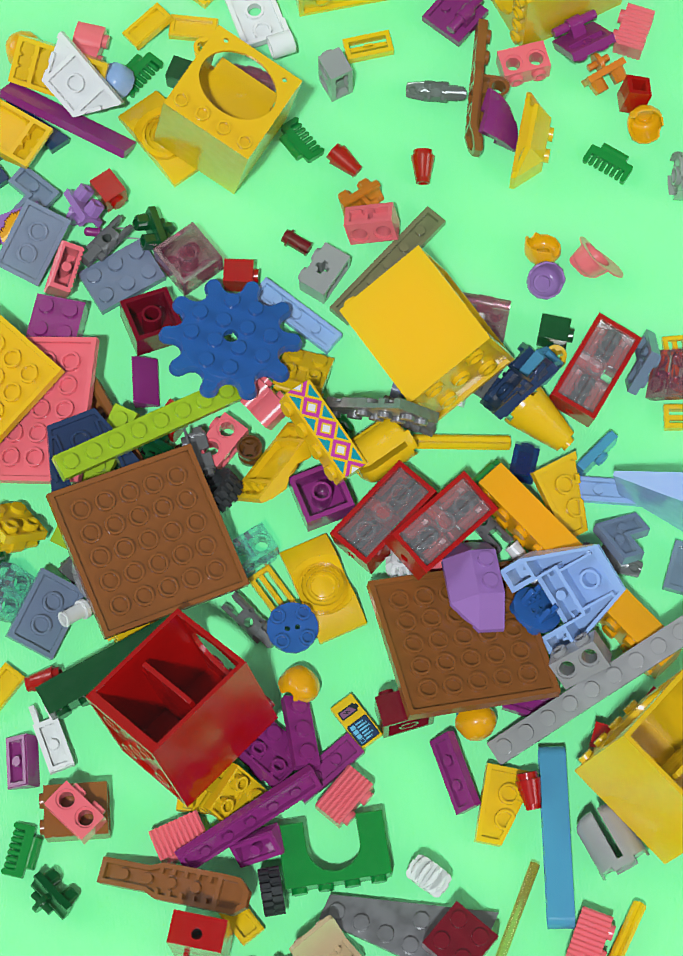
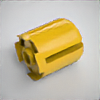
(382, 447)

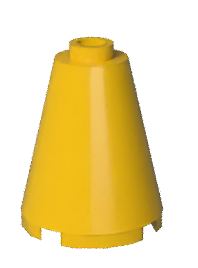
(541, 421)

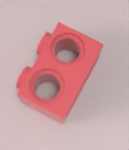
(521, 58)
(371, 223)
(224, 444)
(71, 815)

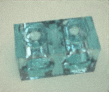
(245, 546)
(12, 594)

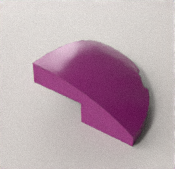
(498, 121)

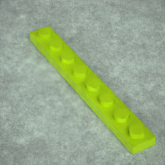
(141, 431)

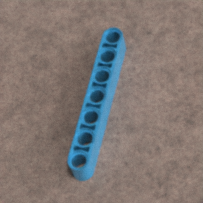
(556, 838)

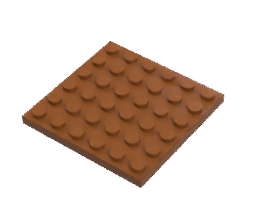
(147, 540)
(444, 661)

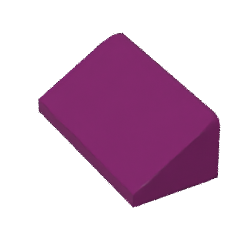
(145, 382)
(22, 762)
(258, 846)

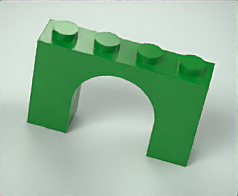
(370, 864)

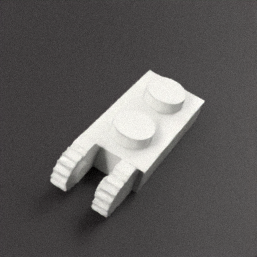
(52, 742)

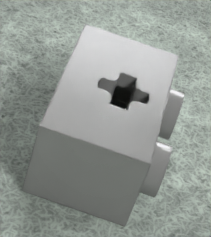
(322, 285)

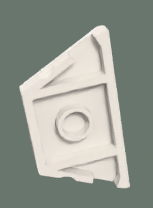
(77, 81)

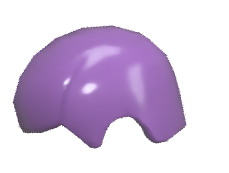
(545, 280)

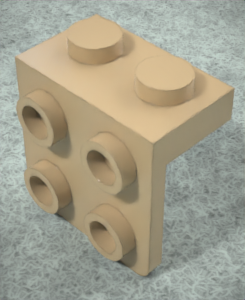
(323, 940)

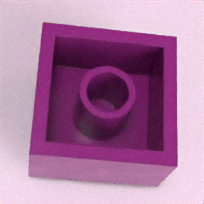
(57, 317)
(319, 498)

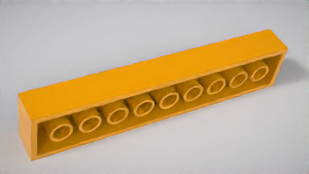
(540, 530)

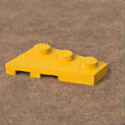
(561, 492)
(499, 804)

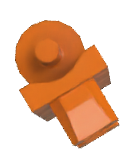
(596, 81)
(367, 194)

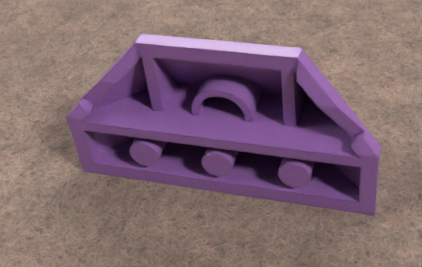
(476, 585)

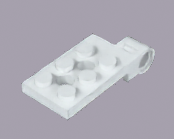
(263, 29)

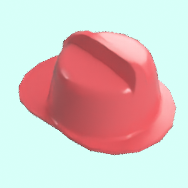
(592, 262)

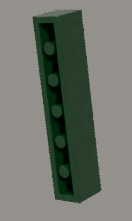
(70, 687)

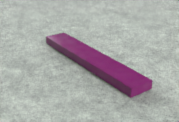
(59, 116)
(249, 818)

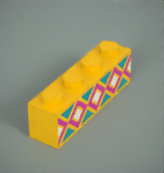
(322, 432)

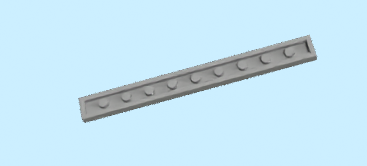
(588, 692)

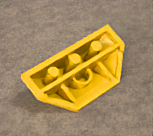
(531, 142)

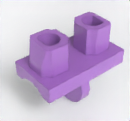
(82, 209)

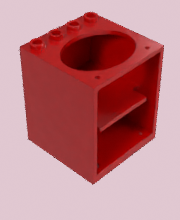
(181, 708)

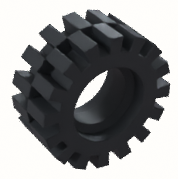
(224, 487)
(271, 891)

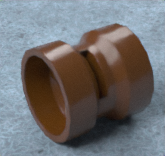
(249, 446)

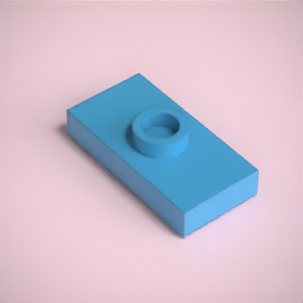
(597, 454)

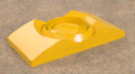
(32, 60)
(142, 123)
(20, 135)
(275, 466)
(323, 587)

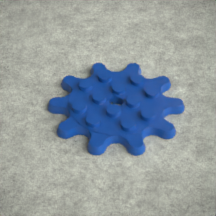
(225, 362)

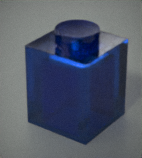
(524, 462)

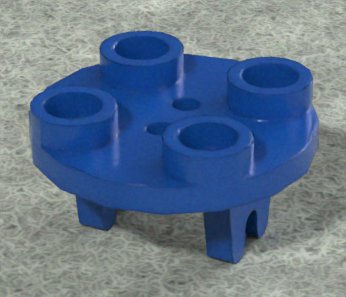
(527, 611)
(289, 616)

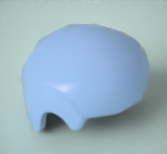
(120, 78)

